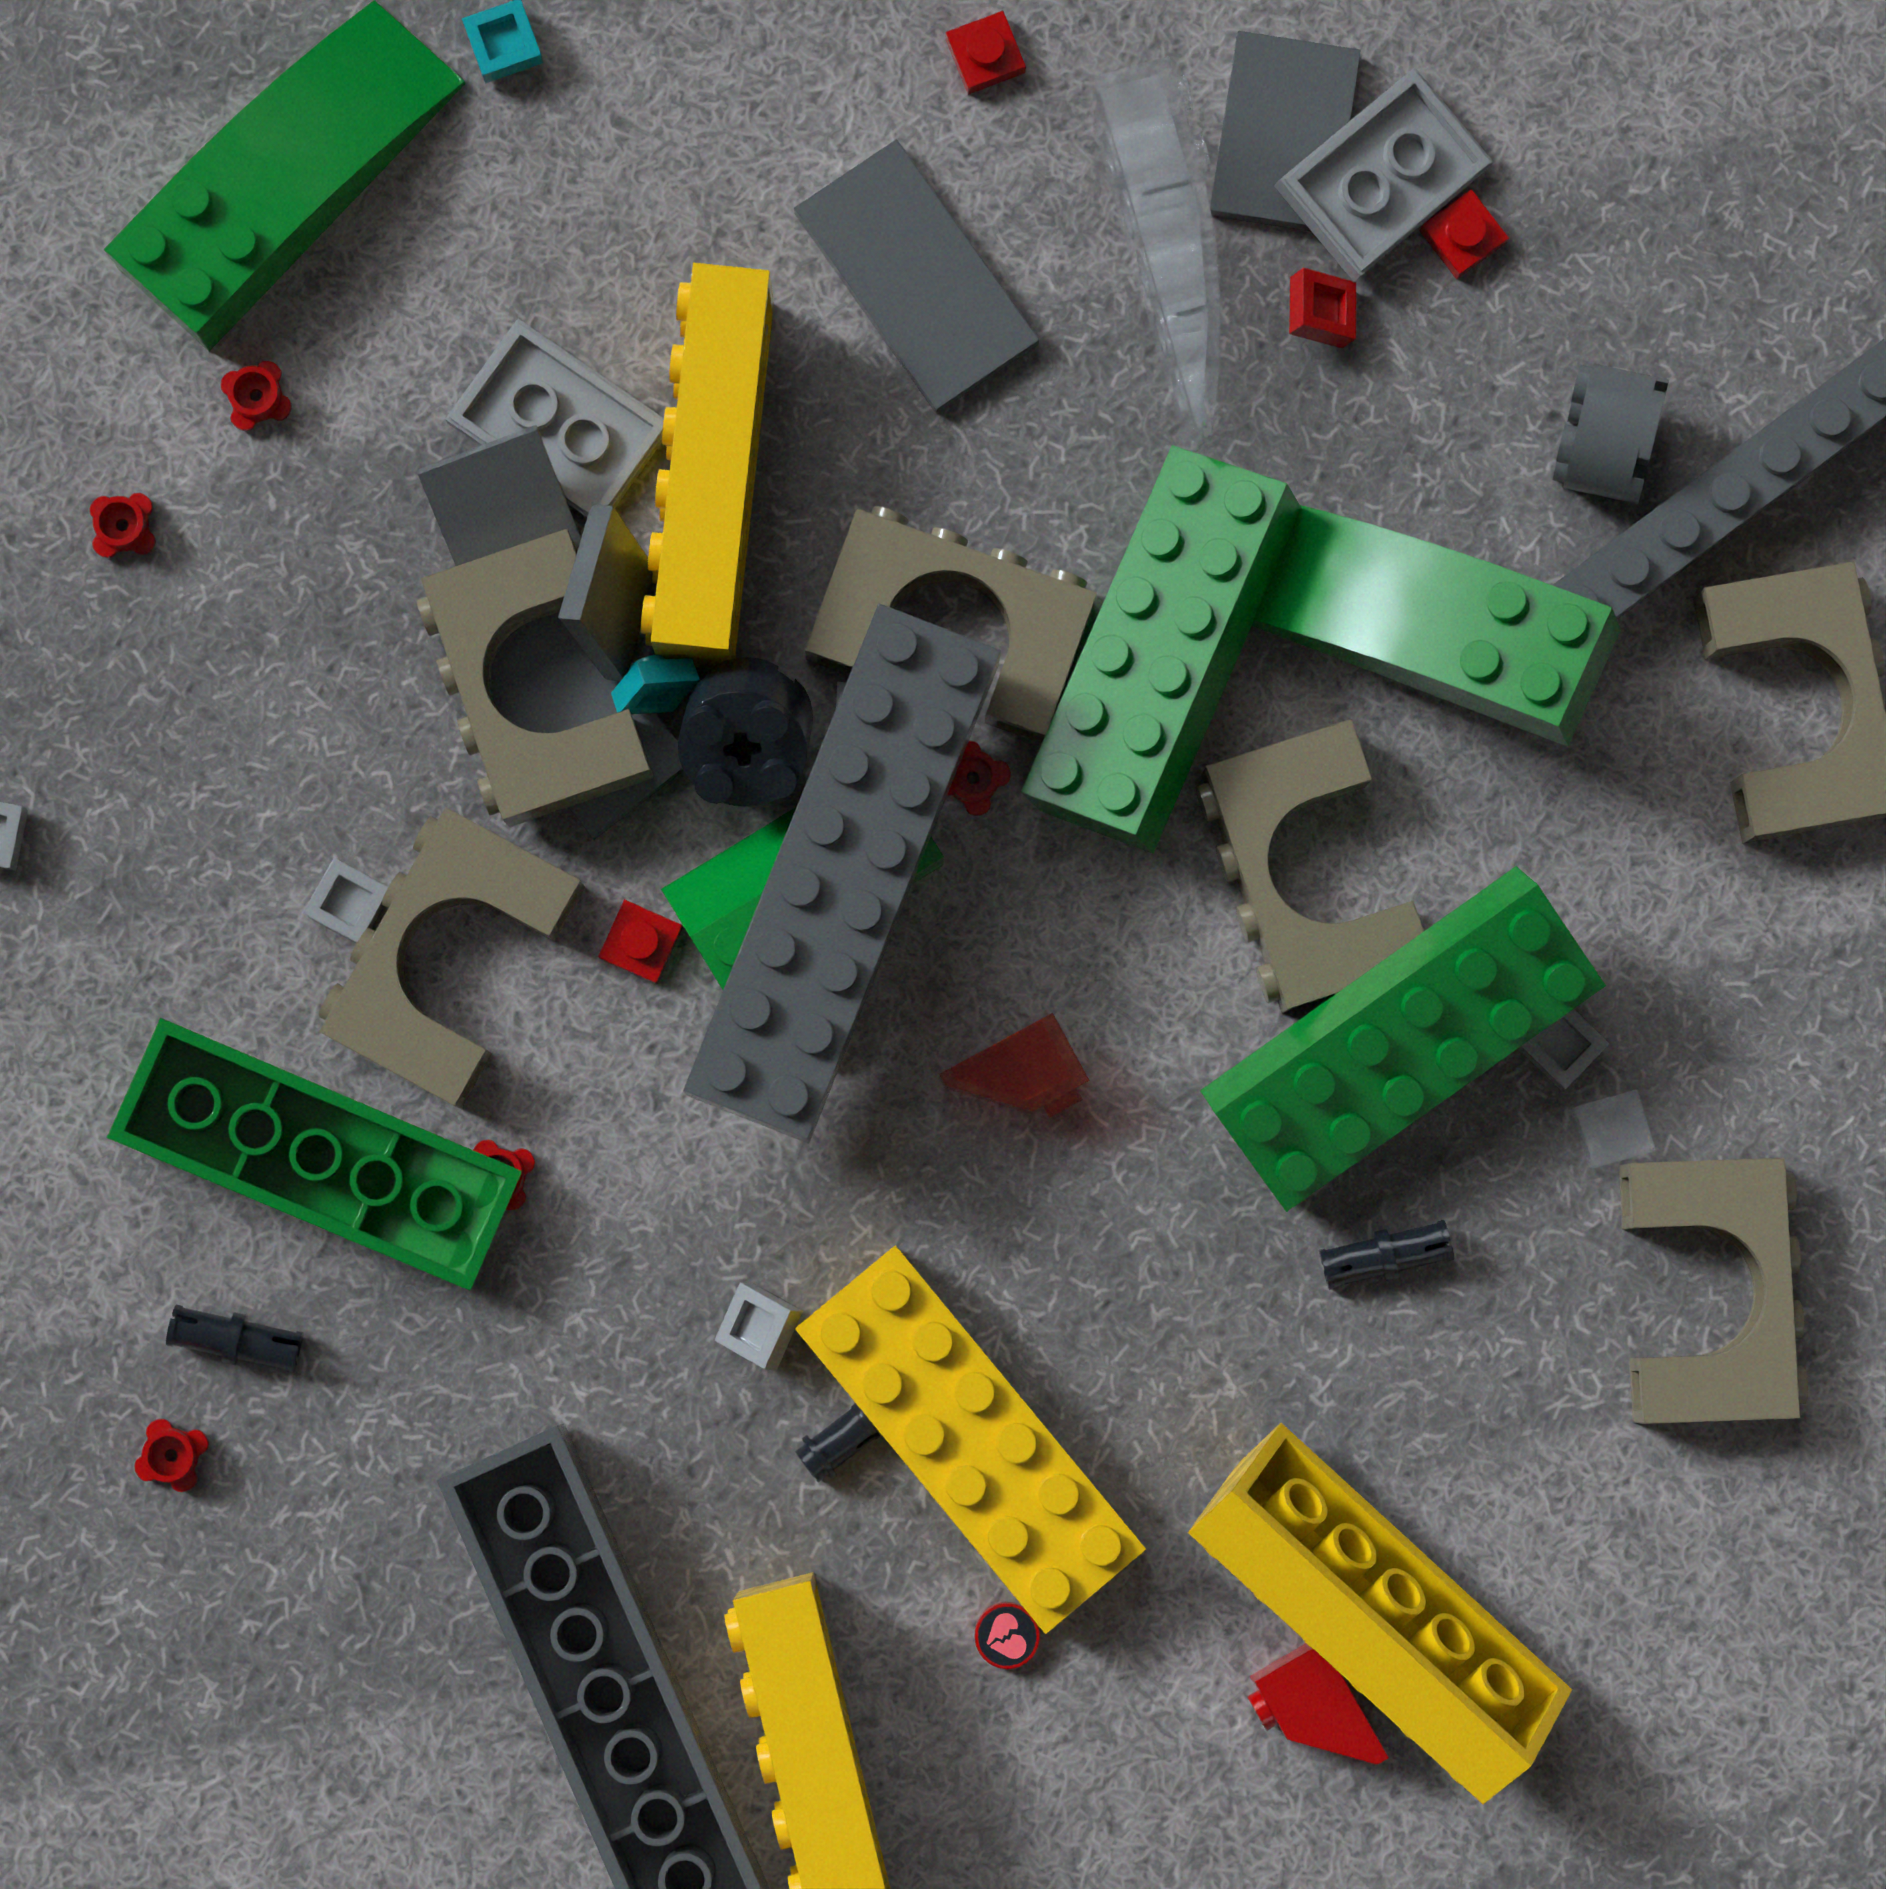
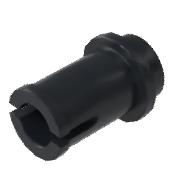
(837, 1443)

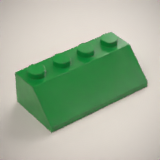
(723, 893)

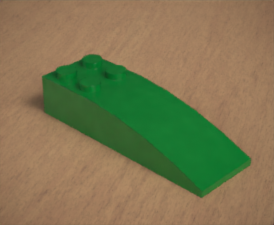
(282, 173)
(1440, 622)
(314, 1154)

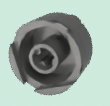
(1614, 432)

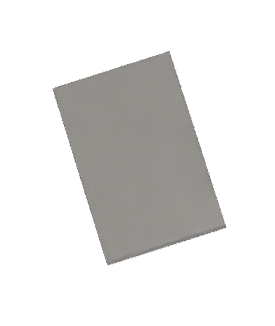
(1384, 174)
(588, 424)

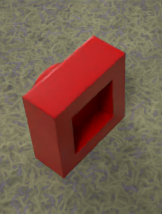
(985, 52)
(1464, 234)
(1322, 308)
(640, 941)

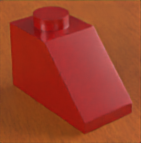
(1313, 1706)

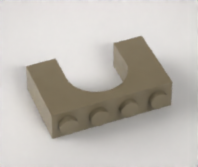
(1042, 612)
(474, 614)
(1824, 618)
(1249, 799)
(454, 867)
(1758, 1369)

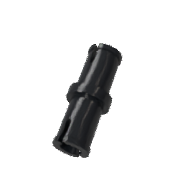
(1386, 1254)
(234, 1338)

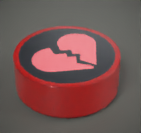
(1006, 1635)

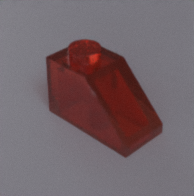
(1023, 1071)

